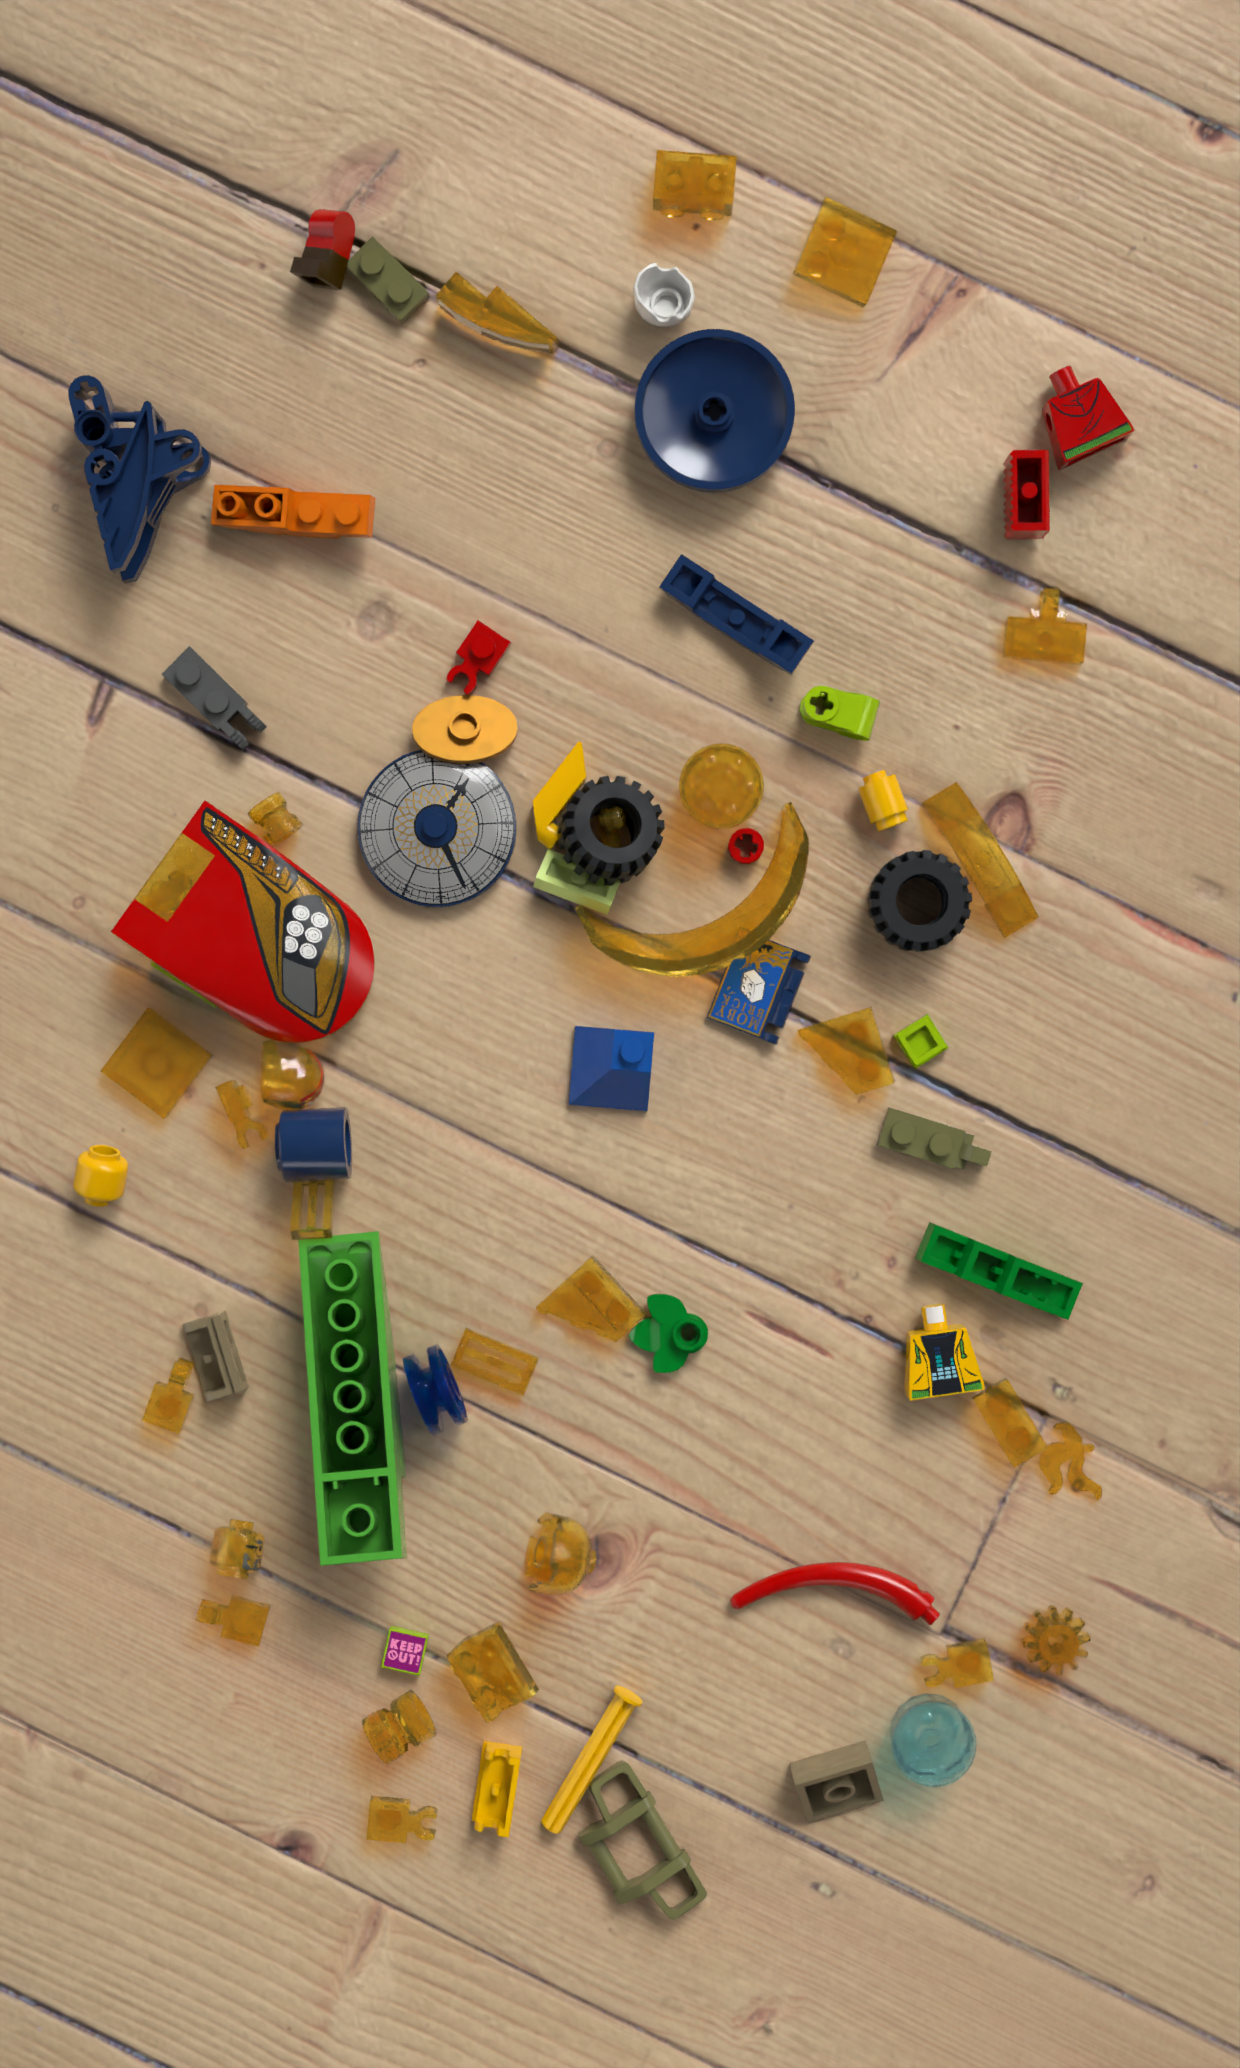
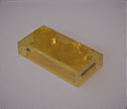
(1009, 1422)

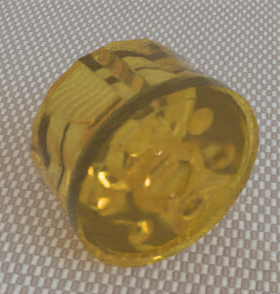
(721, 786)

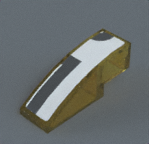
(494, 316)

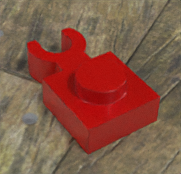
(481, 652)

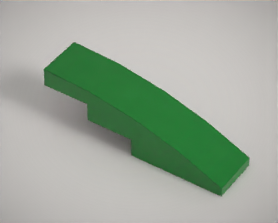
(998, 1271)

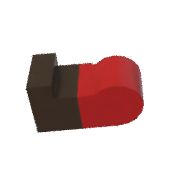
(326, 249)

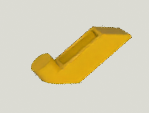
(557, 794)

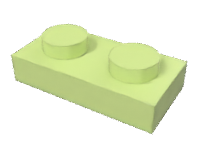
(562, 881)

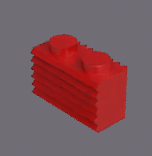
(1026, 495)

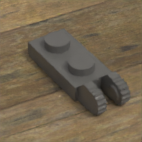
(210, 694)

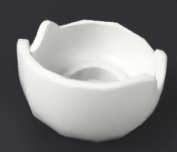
(663, 296)

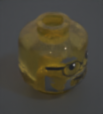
(237, 1549)

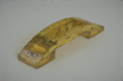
(981, 859)

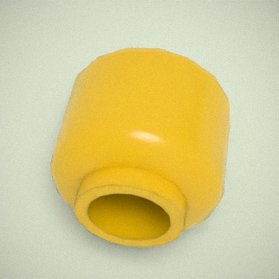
(100, 1175)

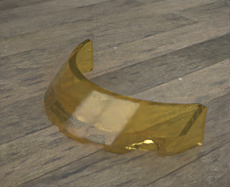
(726, 938)

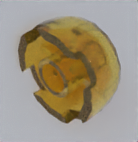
(559, 1556)

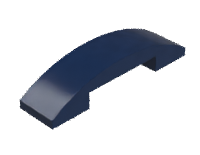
(735, 616)

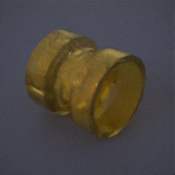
(275, 819)

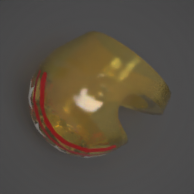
(291, 1082)

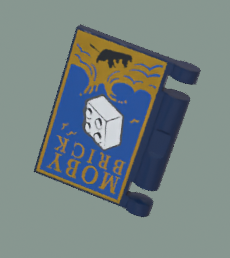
(758, 990)

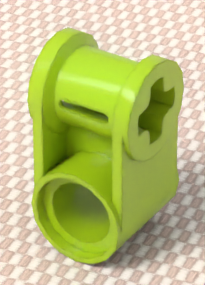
(847, 712)

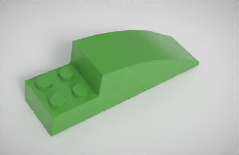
(352, 1400)

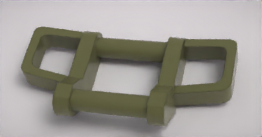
(643, 1806)

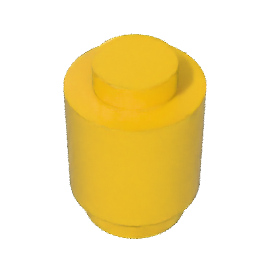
(883, 800)

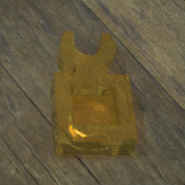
(966, 1664)
(392, 1820)

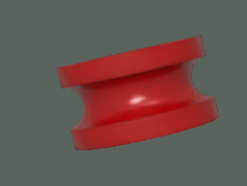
(756, 840)

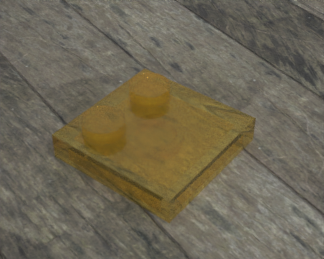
(844, 252)
(156, 1063)

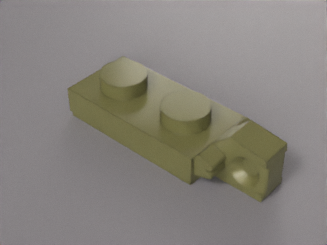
(930, 1140)

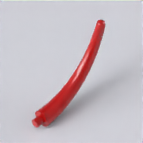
(868, 1578)

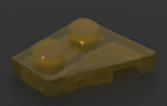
(852, 1049)
(594, 1302)

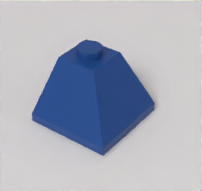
(611, 1068)

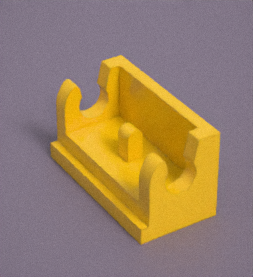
(496, 1787)

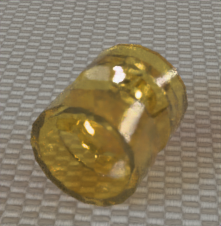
(394, 1729)

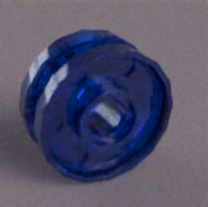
(435, 1389)

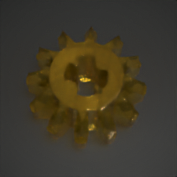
(1058, 1653)

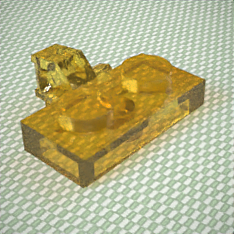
(1045, 634)

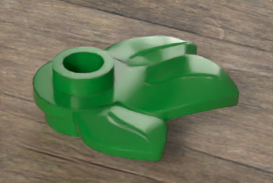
(662, 1333)

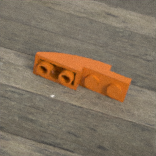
(293, 512)

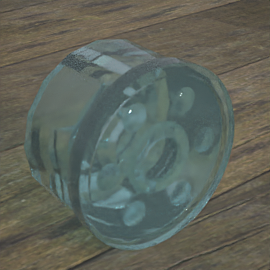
(932, 1740)

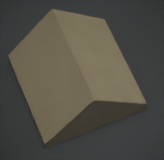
(836, 1781)

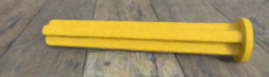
(590, 1759)

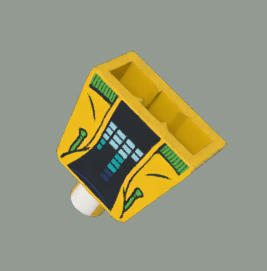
(940, 1358)

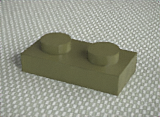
(387, 280)

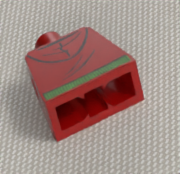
(1082, 418)

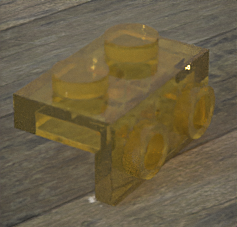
(491, 1671)

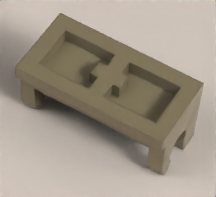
(216, 1356)

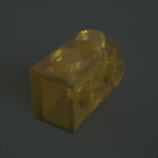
(694, 184)

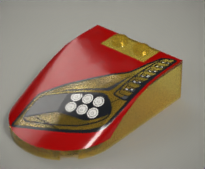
(251, 933)

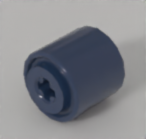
(314, 1144)

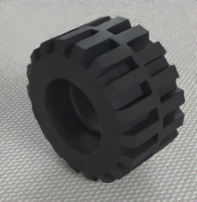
(589, 852)
(952, 890)

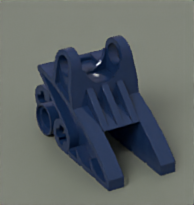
(139, 483)

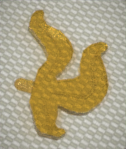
(1059, 1452)

